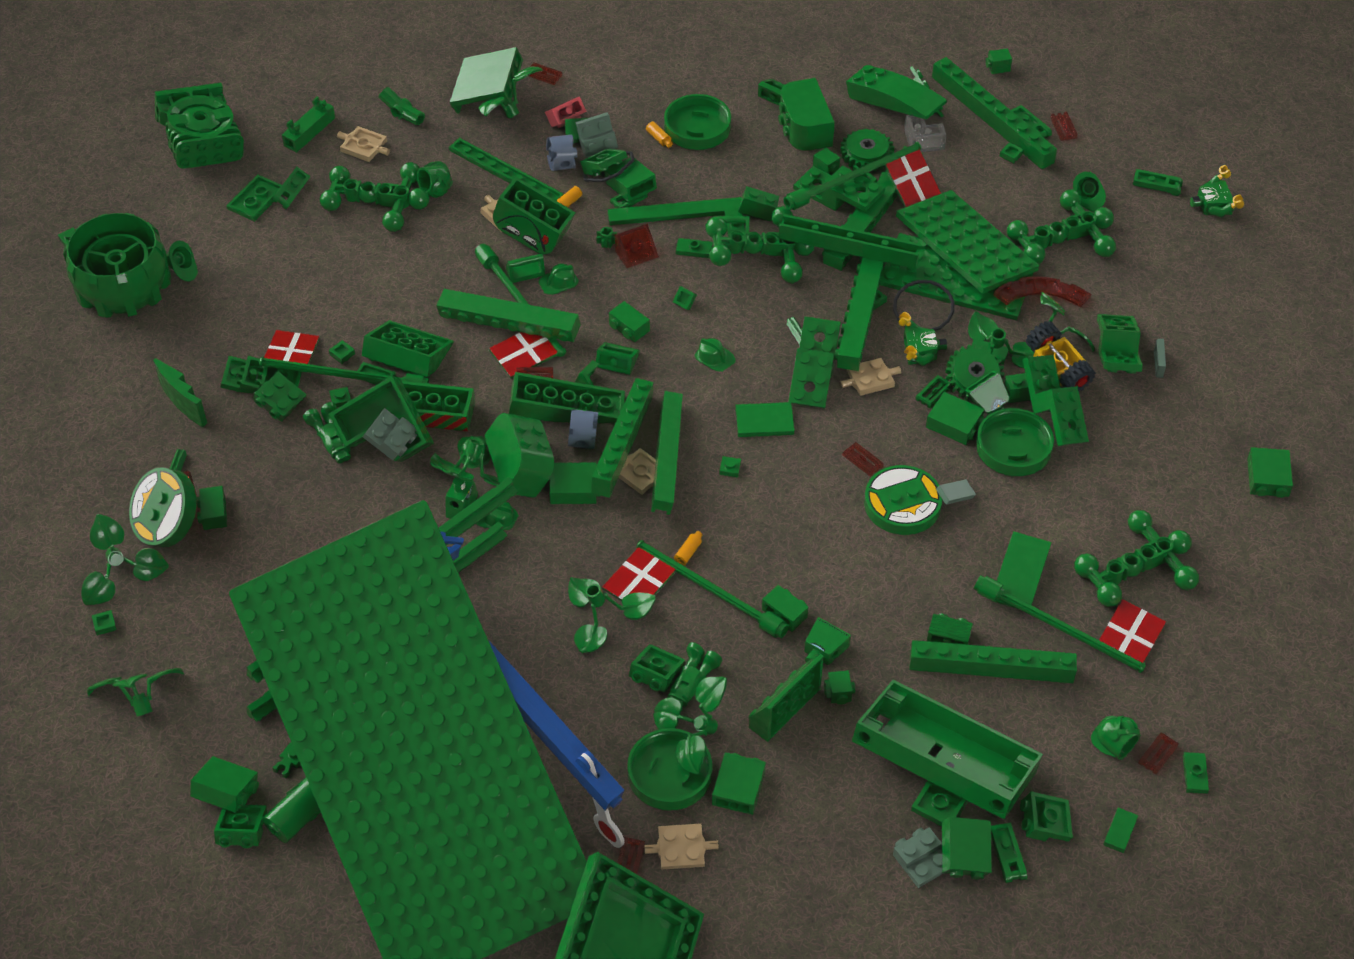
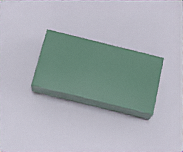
(1159, 358)
(956, 491)

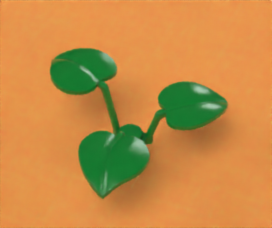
(510, 109)
(1056, 307)
(985, 328)
(471, 453)
(105, 534)
(582, 591)
(140, 701)
(692, 751)

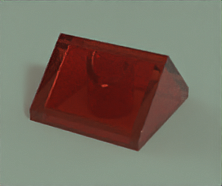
(635, 246)

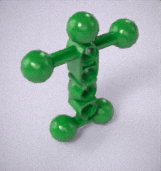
(384, 194)
(1074, 227)
(754, 243)
(1132, 564)

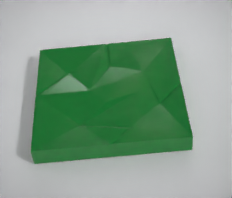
(626, 917)

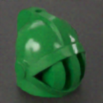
(434, 178)
(1116, 736)

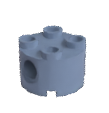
(561, 152)
(582, 429)

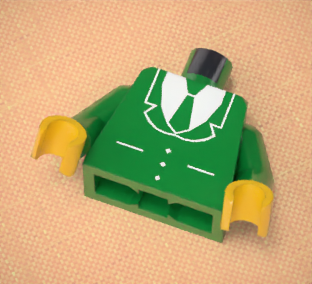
(1216, 197)
(920, 342)

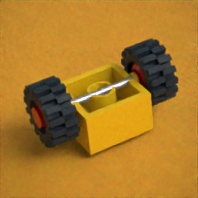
(1070, 365)

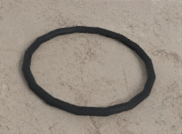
(926, 282)

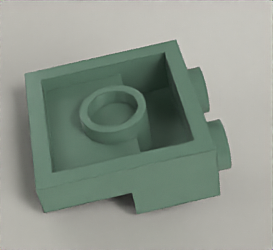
(596, 134)
(390, 434)
(920, 856)

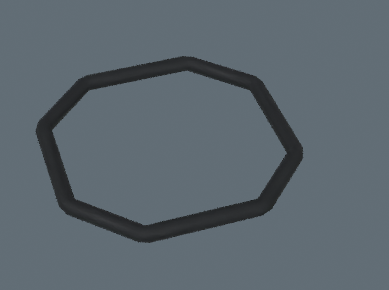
(614, 175)

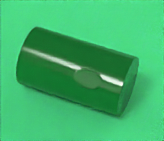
(292, 812)

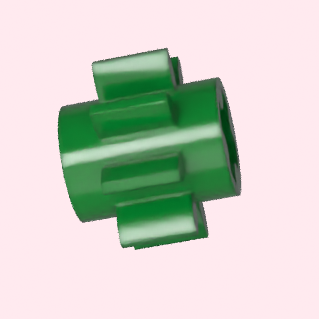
(606, 237)

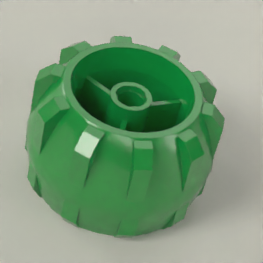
(117, 264)

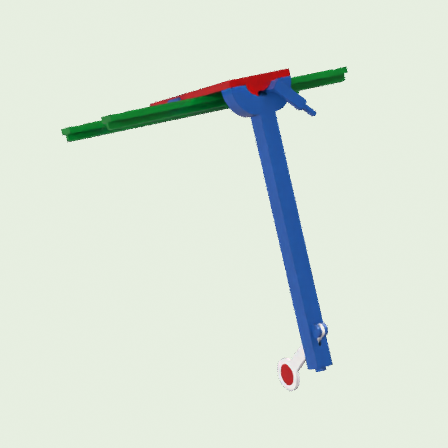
(535, 712)

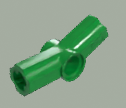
(401, 107)

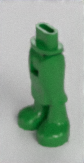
(328, 432)
(689, 678)

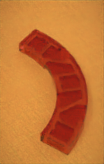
(1036, 285)

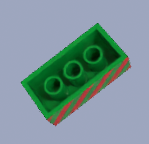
(442, 405)

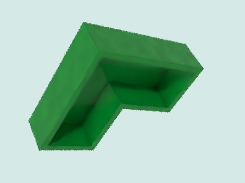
(358, 415)

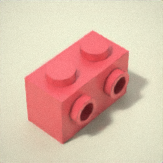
(568, 110)

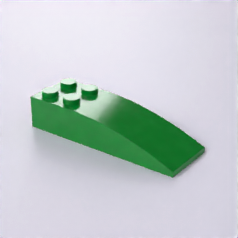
(893, 92)
(555, 398)

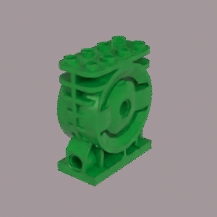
(199, 125)

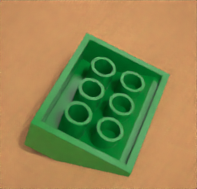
(406, 348)
(787, 699)

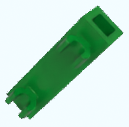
(308, 125)

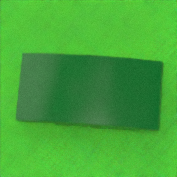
(248, 376)
(180, 392)
(1023, 567)

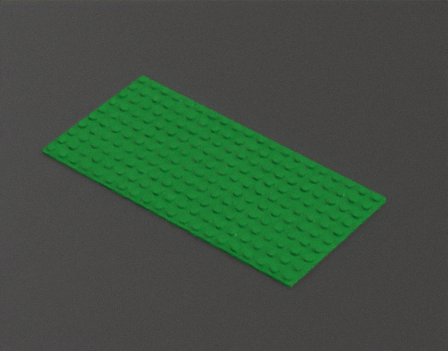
(413, 742)

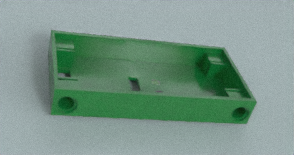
(973, 757)

